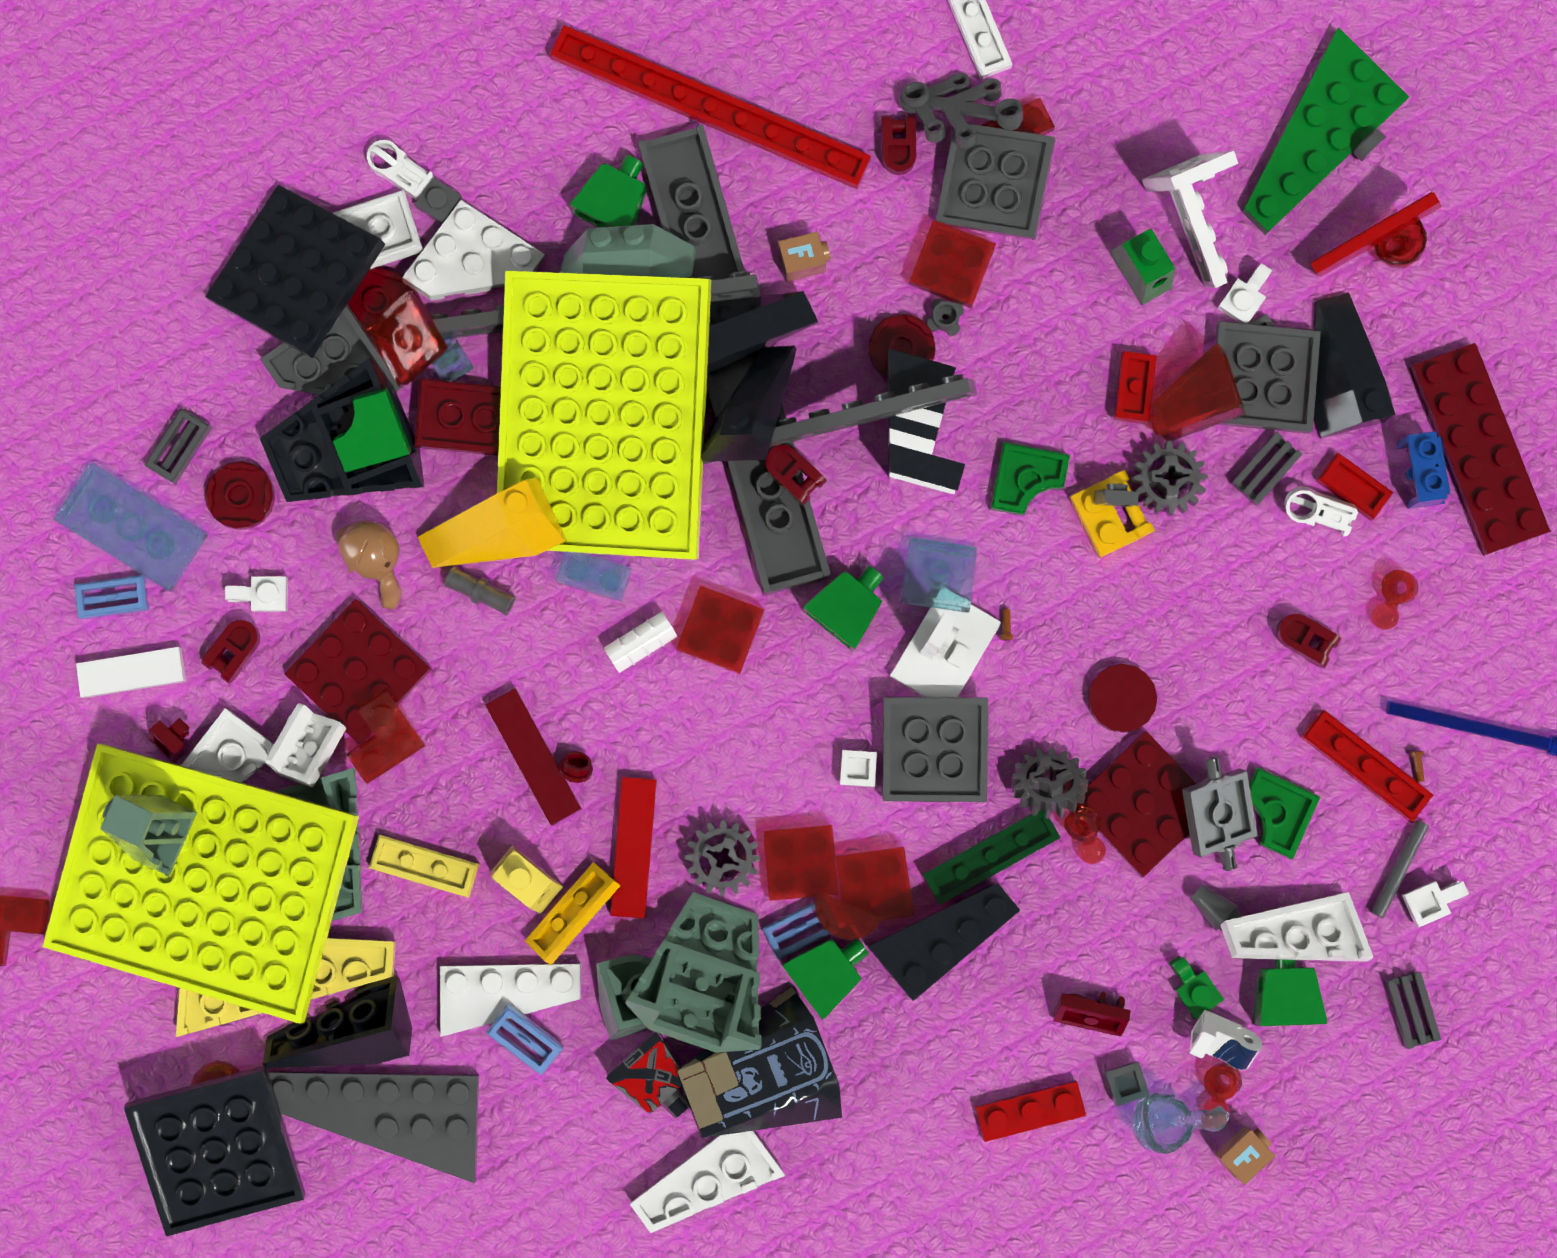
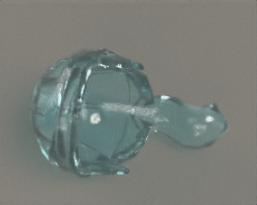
(1167, 1124)

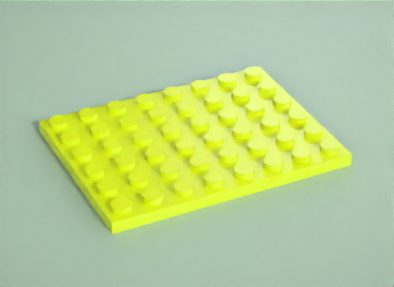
(608, 406)
(242, 903)

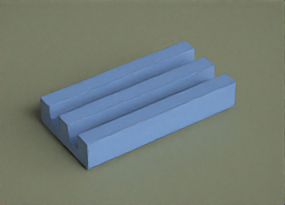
(141, 593)
(800, 944)
(525, 1022)

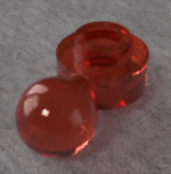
(1385, 615)
(1084, 826)
(1217, 1089)

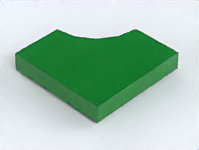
(374, 434)
(1024, 474)
(1282, 812)

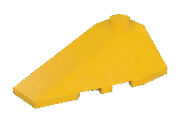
(499, 528)

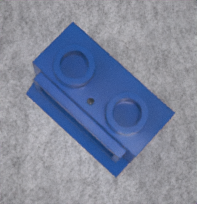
(1426, 469)

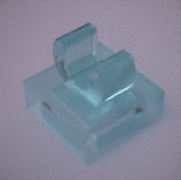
(452, 362)

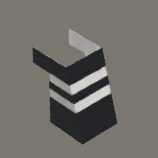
(915, 432)

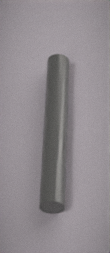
(1399, 869)

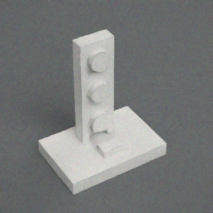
(1189, 206)
(945, 651)

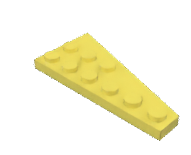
(342, 967)

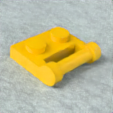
(1103, 522)

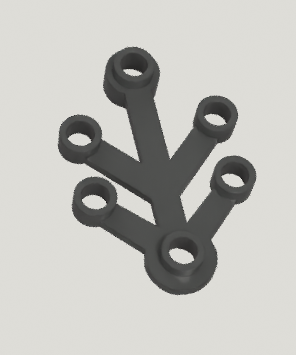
(921, 99)

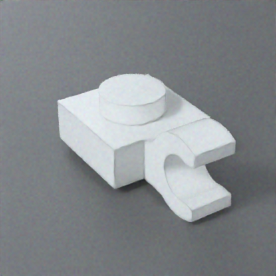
(1243, 298)
(265, 594)
(1430, 902)

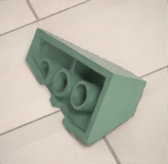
(615, 984)

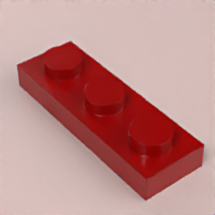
(1030, 1111)

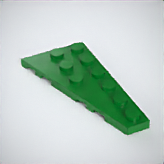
(1334, 115)

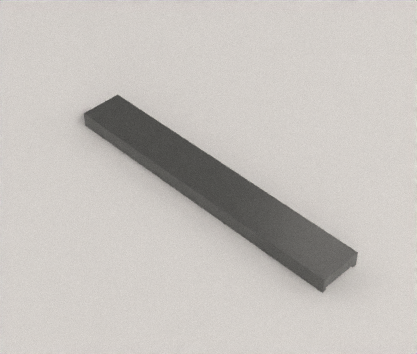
(694, 209)

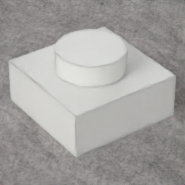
(858, 768)

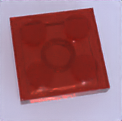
(952, 264)
(407, 338)
(720, 630)
(800, 862)
(876, 882)

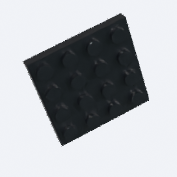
(295, 270)
(215, 1150)

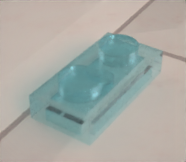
(594, 575)

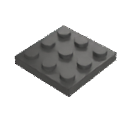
(997, 182)
(1273, 374)
(935, 749)

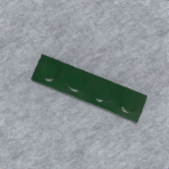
(990, 856)

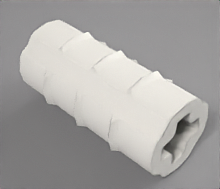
(640, 642)

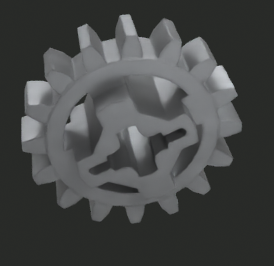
(1183, 476)
(1049, 783)
(729, 843)

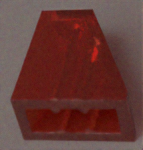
(1198, 398)

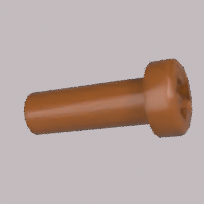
(1006, 625)
(1418, 765)

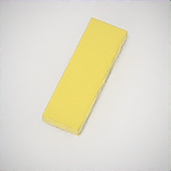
(424, 866)

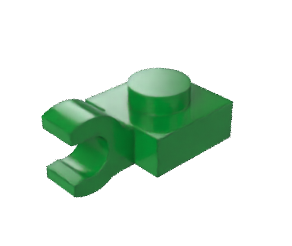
(1196, 990)

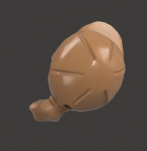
(373, 554)

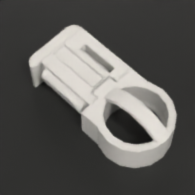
(403, 171)
(1325, 510)

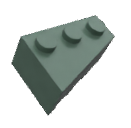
(148, 828)

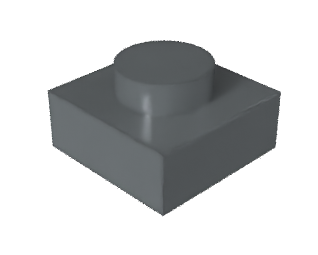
(438, 201)
(1116, 496)
(1126, 1083)

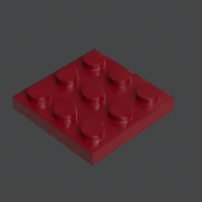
(352, 664)
(1141, 803)

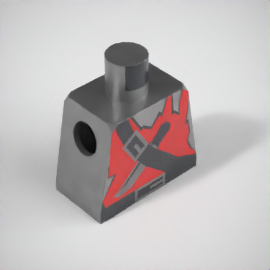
(651, 1077)

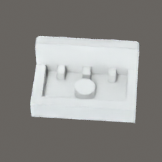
(304, 746)

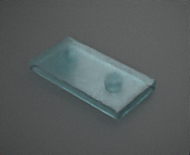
(130, 527)

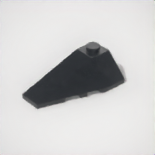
(752, 323)
(1349, 379)
(751, 413)
(355, 1032)

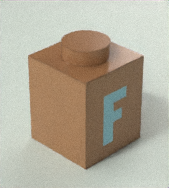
(803, 256)
(1245, 1154)

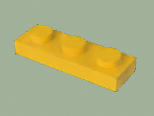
(572, 913)

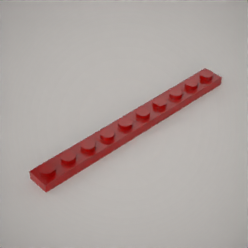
(710, 107)

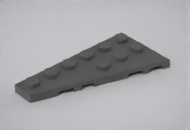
(408, 1115)

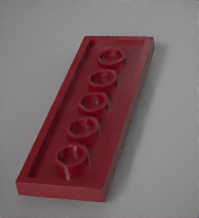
(1479, 449)

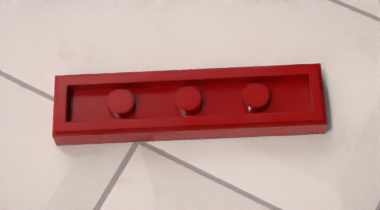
(1376, 234)
(1367, 766)
(633, 847)

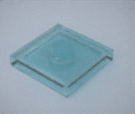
(939, 575)

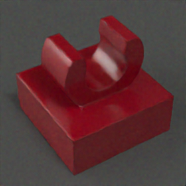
(169, 739)

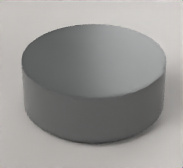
(1369, 144)

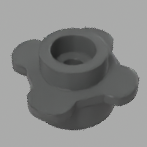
(953, 311)

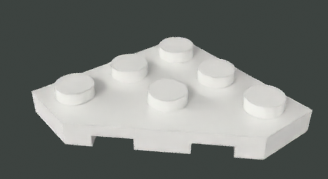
(469, 256)

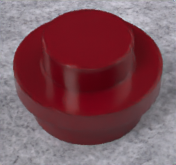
(575, 767)

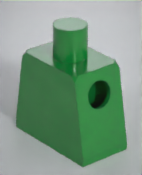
(612, 195)
(1143, 264)
(847, 606)
(826, 973)
(1288, 996)

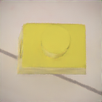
(525, 880)

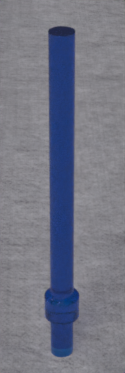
(1471, 726)

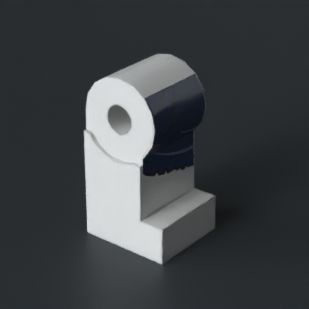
(1224, 1041)

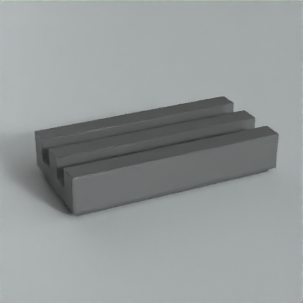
(1285, 447)
(188, 454)
(1426, 1008)

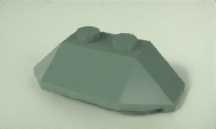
(630, 252)

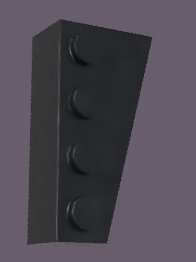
(937, 943)

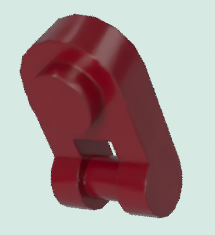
(898, 154)
(784, 463)
(1296, 633)
(242, 640)

